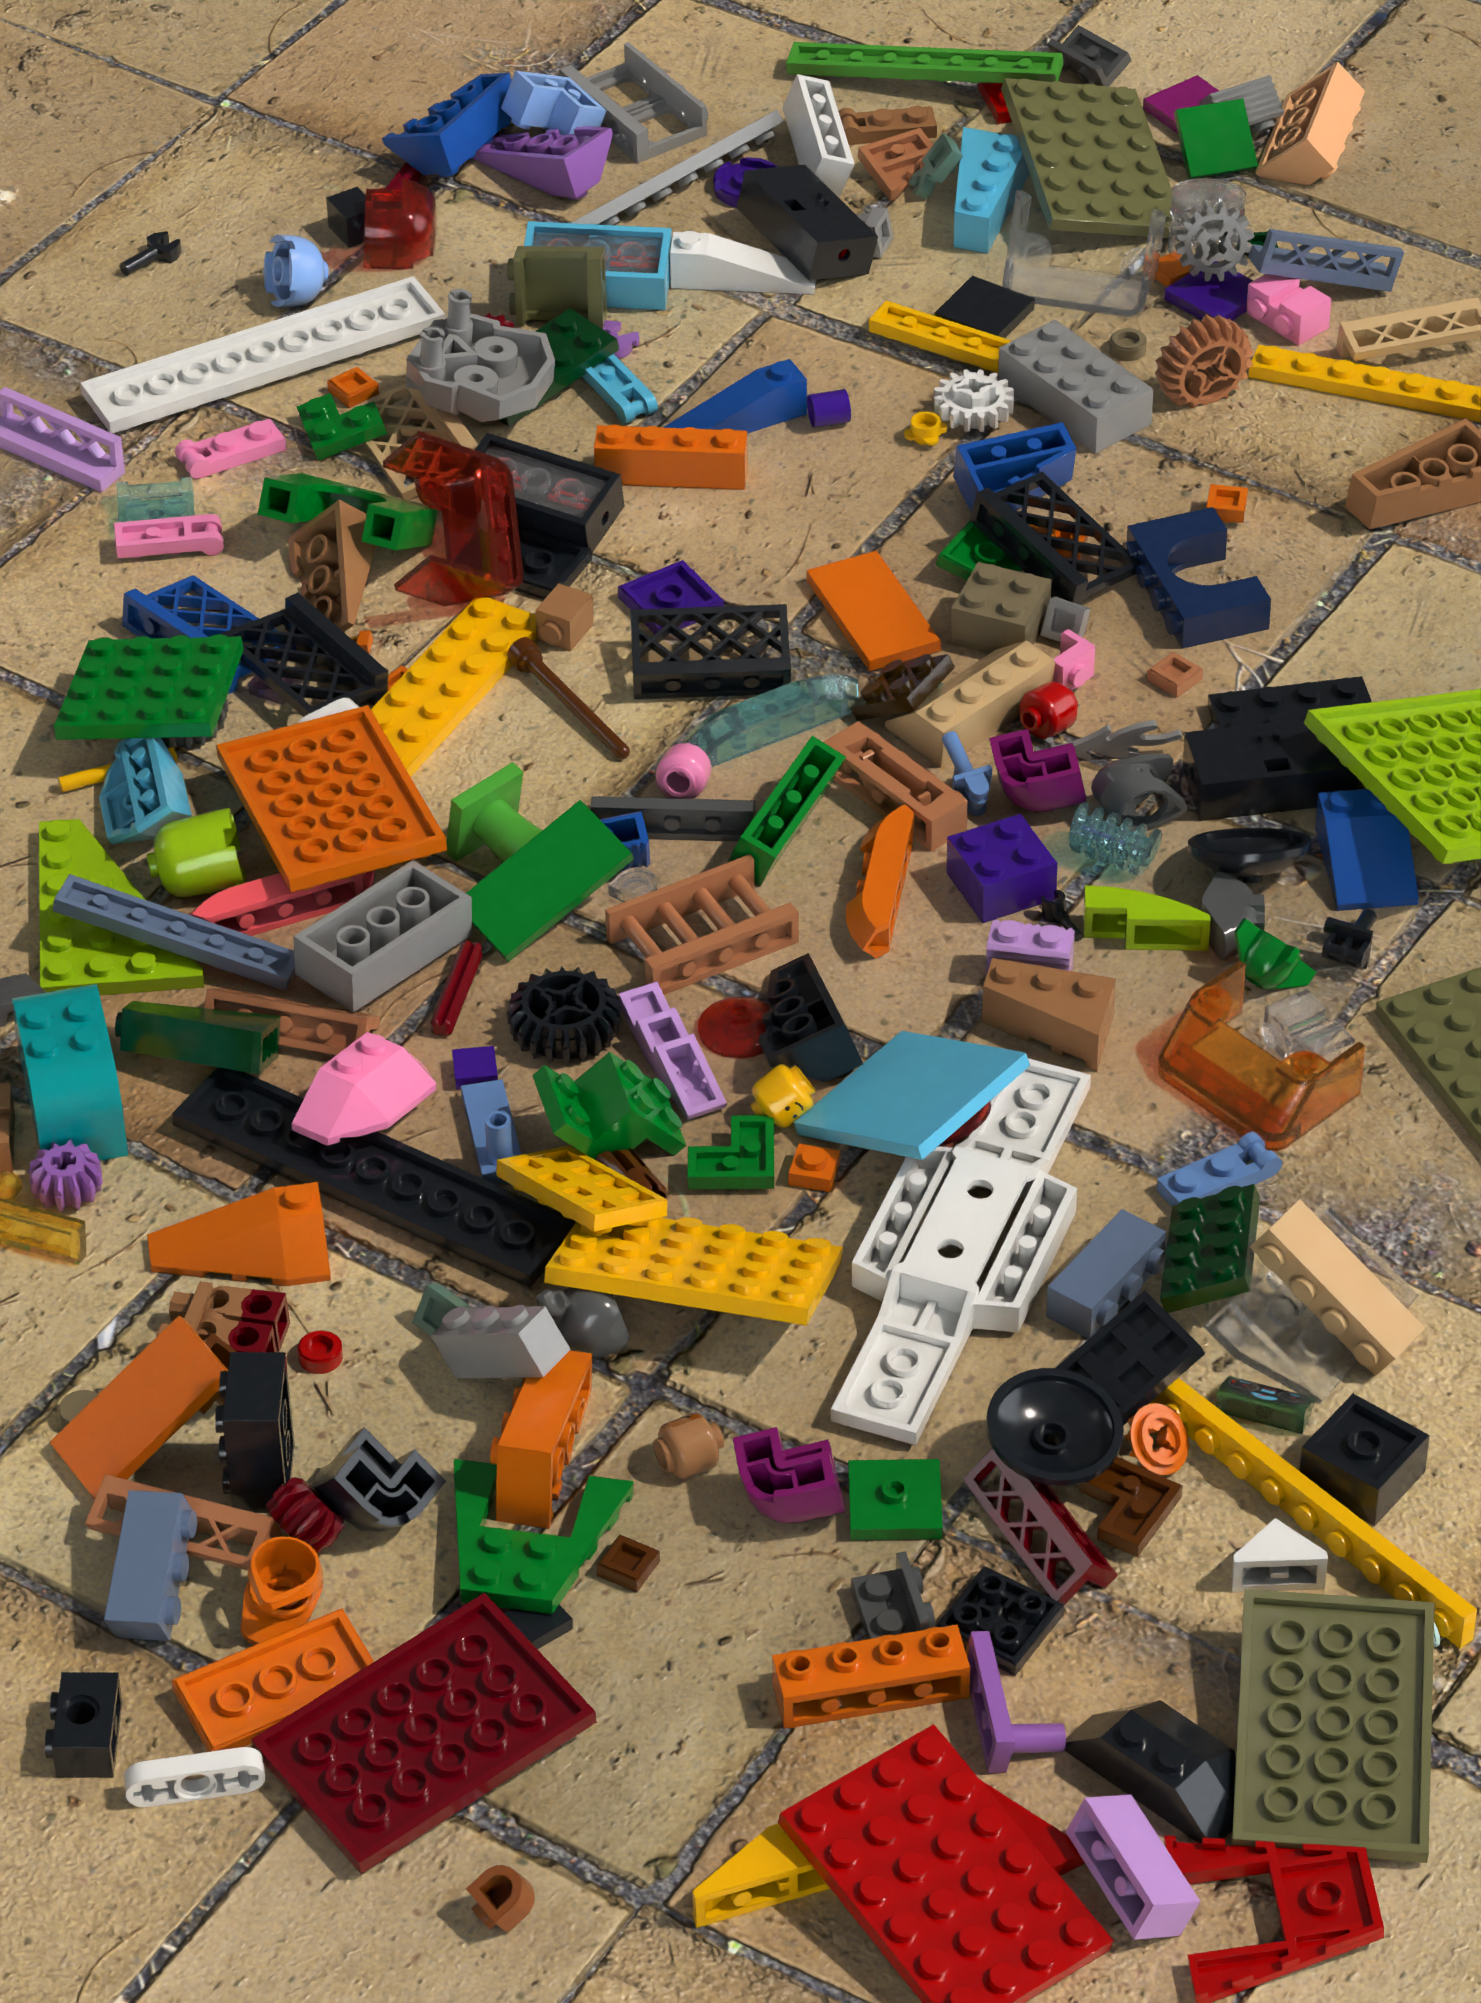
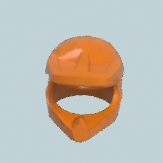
(280, 1588)

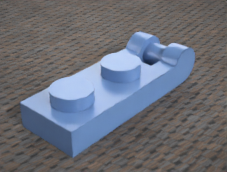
(1221, 1171)

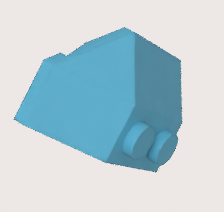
(142, 791)

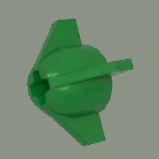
(1270, 960)

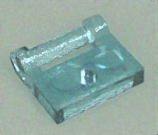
(157, 508)

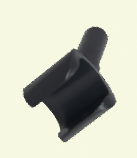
(1056, 912)

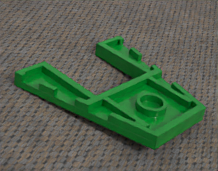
(526, 1567)

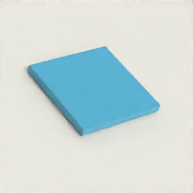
(912, 1094)

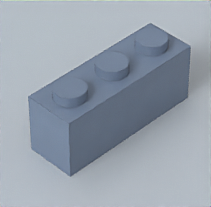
(1106, 1274)
(150, 1565)

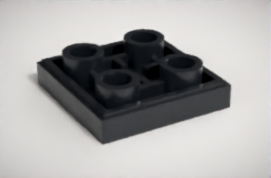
(987, 307)
(1009, 1611)

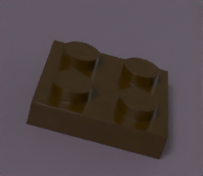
(902, 686)

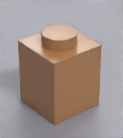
(564, 617)

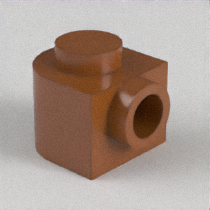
(501, 1897)

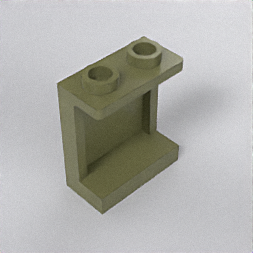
(558, 279)

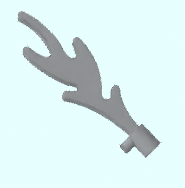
(1117, 743)

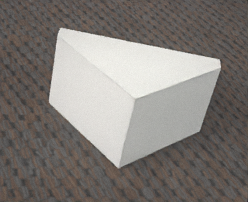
(1279, 1561)

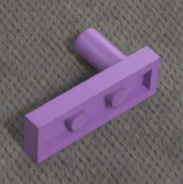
(995, 1730)

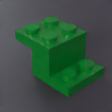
(609, 1108)

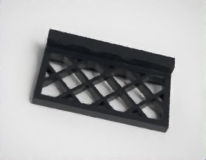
(1036, 551)
(327, 647)
(711, 674)

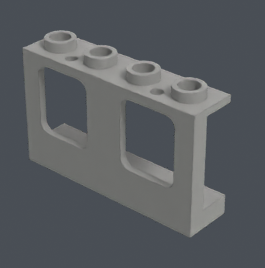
(664, 98)

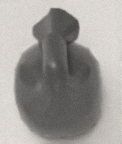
(586, 1320)

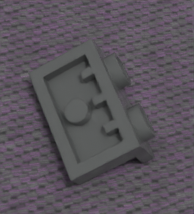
(892, 1601)

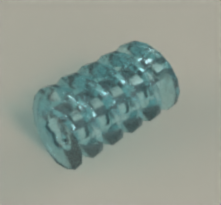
(1112, 842)

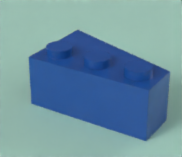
(1012, 458)

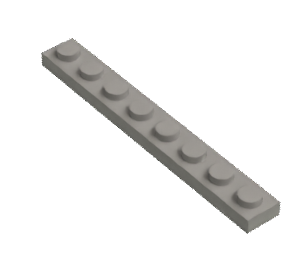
(684, 171)

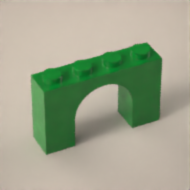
(388, 521)

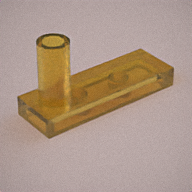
(38, 1229)

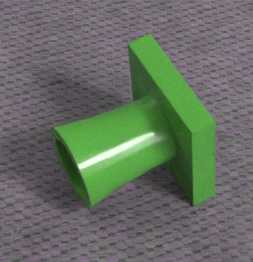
(490, 817)

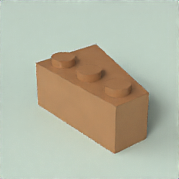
(1052, 1006)

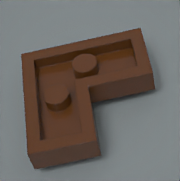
(1139, 1504)

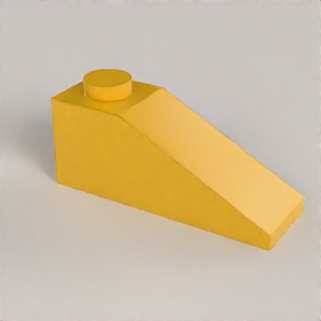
(755, 1878)

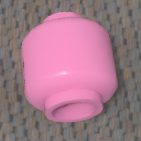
(683, 771)

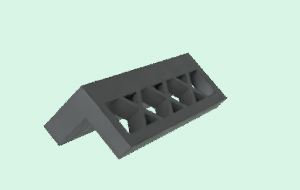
(682, 817)

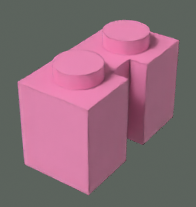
(1288, 308)

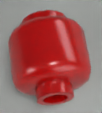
(1048, 710)

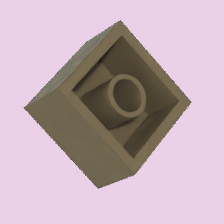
(999, 608)

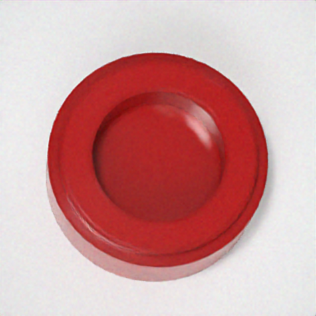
(320, 1352)

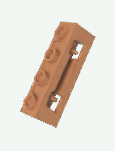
(896, 780)

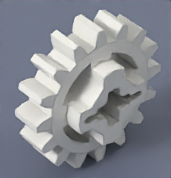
(973, 400)

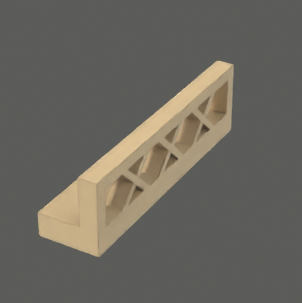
(1410, 329)

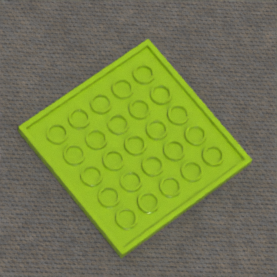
(1418, 761)

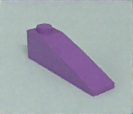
(551, 161)

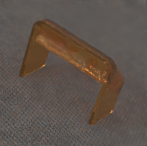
(1245, 1082)

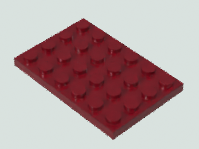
(423, 1732)

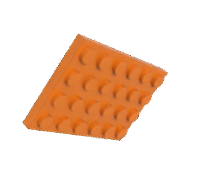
(330, 798)

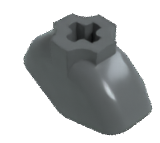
(1227, 903)

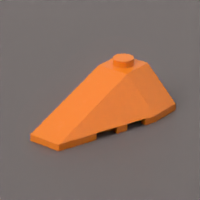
(261, 1236)

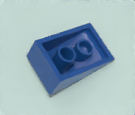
(1364, 851)

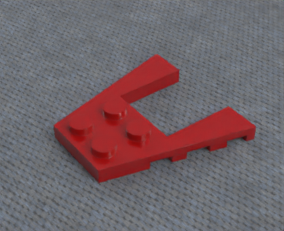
(1321, 1901)

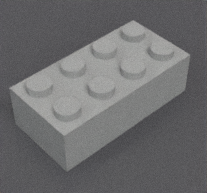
(1076, 386)
(383, 936)

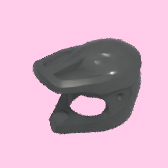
(1130, 781)

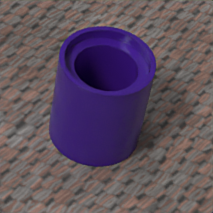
(829, 408)

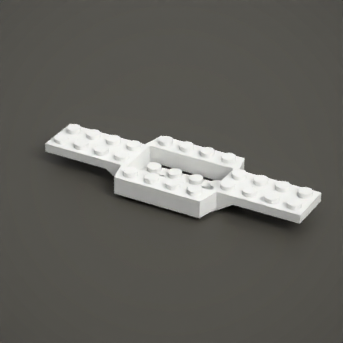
(935, 1299)

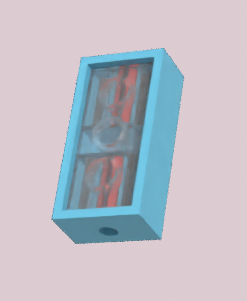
(634, 258)

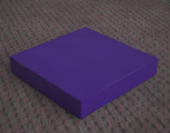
(1210, 297)
(669, 588)

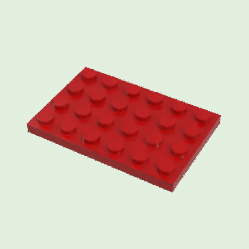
(944, 1877)

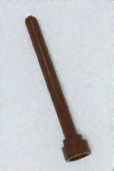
(528, 658)

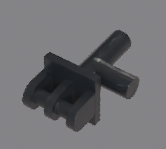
(1350, 941)

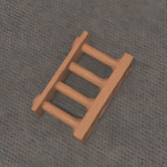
(711, 953)

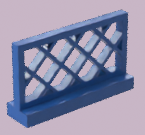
(147, 617)

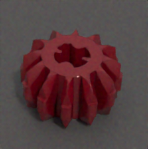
(305, 1514)

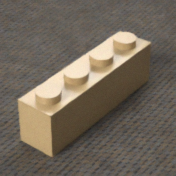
(1337, 1288)

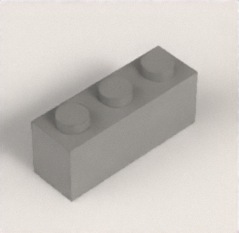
(500, 1342)

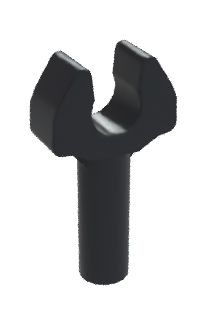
(157, 248)

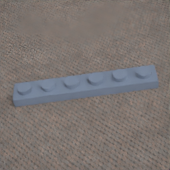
(176, 932)

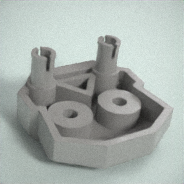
(478, 365)

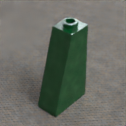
(200, 1035)

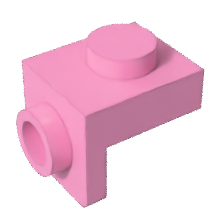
(1075, 660)

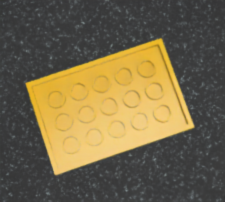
(700, 1267)

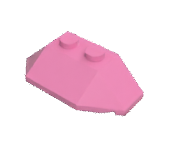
(362, 1091)

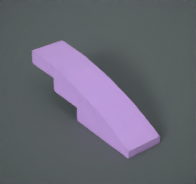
(671, 1051)

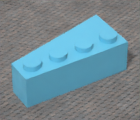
(986, 187)

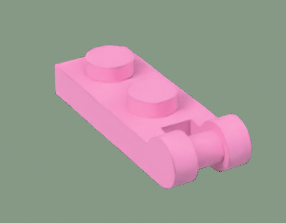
(230, 448)
(169, 536)

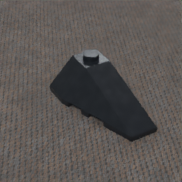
(805, 1024)

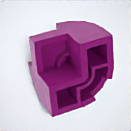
(1040, 778)
(791, 1482)

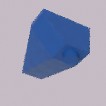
(753, 402)

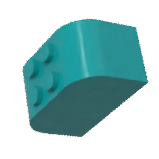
(70, 1070)

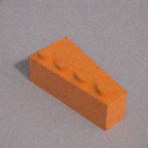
(540, 1440)

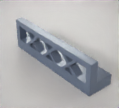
(1329, 267)

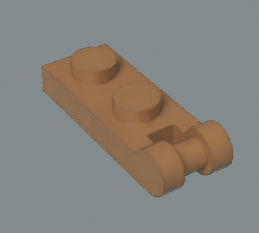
(885, 123)

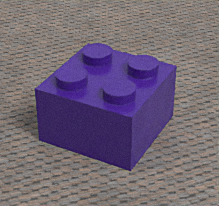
(1001, 868)

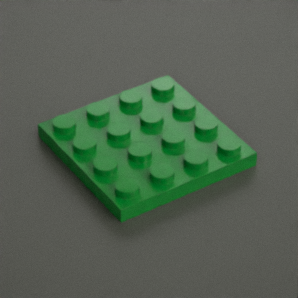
(149, 688)

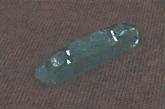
(774, 716)

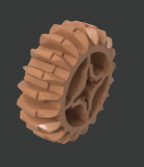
(1204, 361)

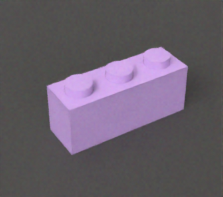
(1132, 1867)

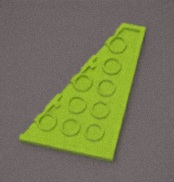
(86, 954)

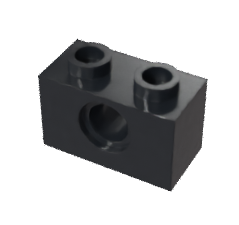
(85, 1725)

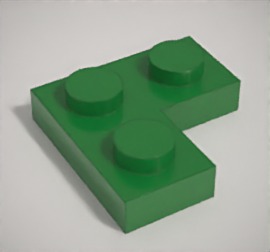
(337, 432)
(739, 1166)

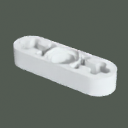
(151, 1785)

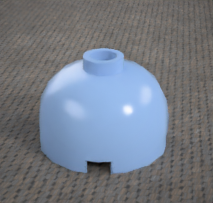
(294, 271)

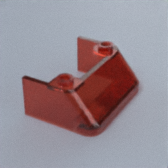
(477, 517)

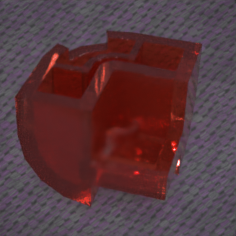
(399, 226)

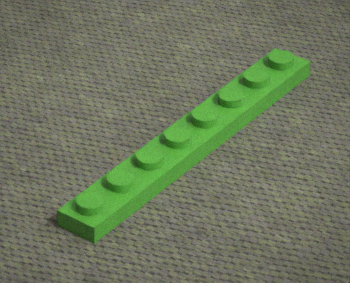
(922, 63)

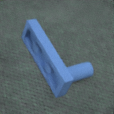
(490, 1126)

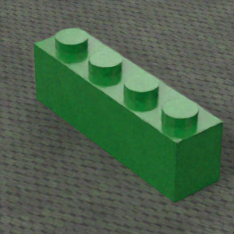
(788, 807)

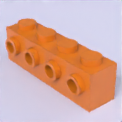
(673, 456)
(870, 1676)

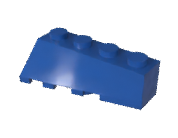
(454, 127)

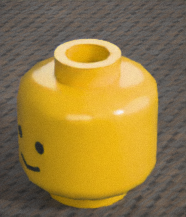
(783, 1095)

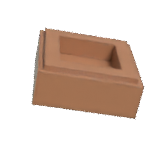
(1174, 674)

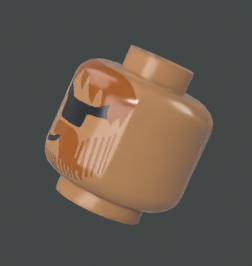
(688, 1446)

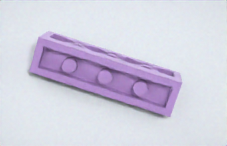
(57, 447)

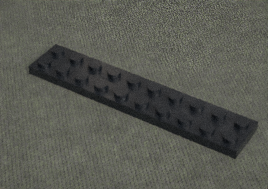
(378, 1177)

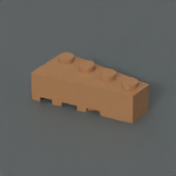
(1420, 479)

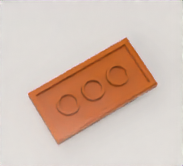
(873, 610)
(140, 1407)
(269, 1680)

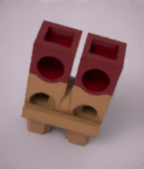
(239, 1316)

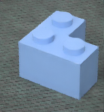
(550, 103)

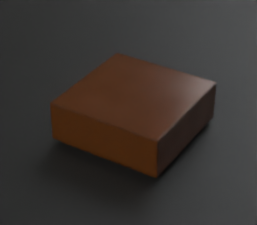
(628, 1563)

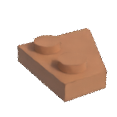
(895, 160)

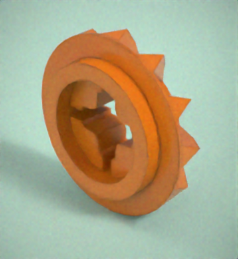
(1171, 1437)

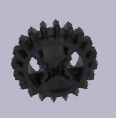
(564, 1015)

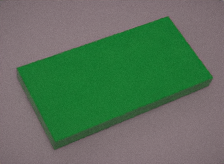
(546, 880)

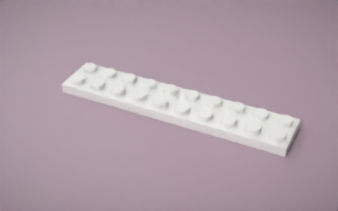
(261, 355)

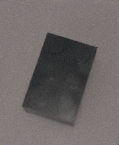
(255, 1427)

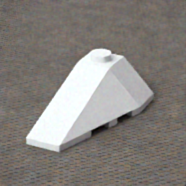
(721, 264)

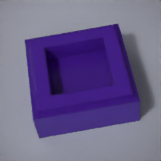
(474, 1065)

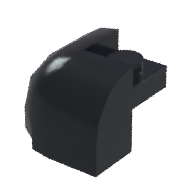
(374, 1487)

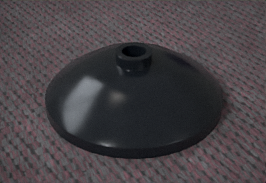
(1249, 851)
(1058, 1410)

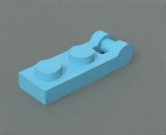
(618, 386)

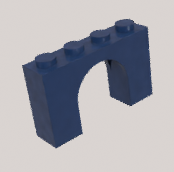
(1191, 610)

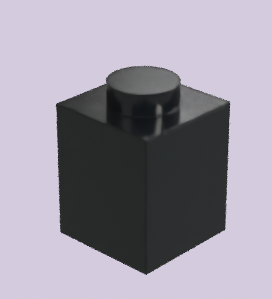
(347, 216)

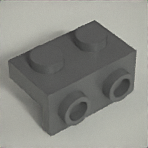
(1091, 57)

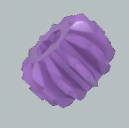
(65, 1175)

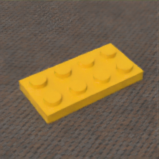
(582, 1189)

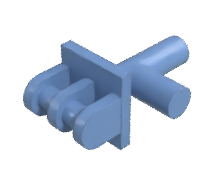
(970, 782)

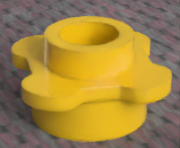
(925, 428)

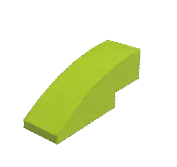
(1144, 920)

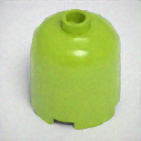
(197, 855)

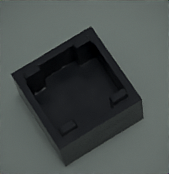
(1365, 1458)

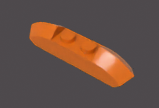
(885, 864)

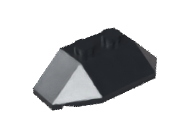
(1163, 1765)

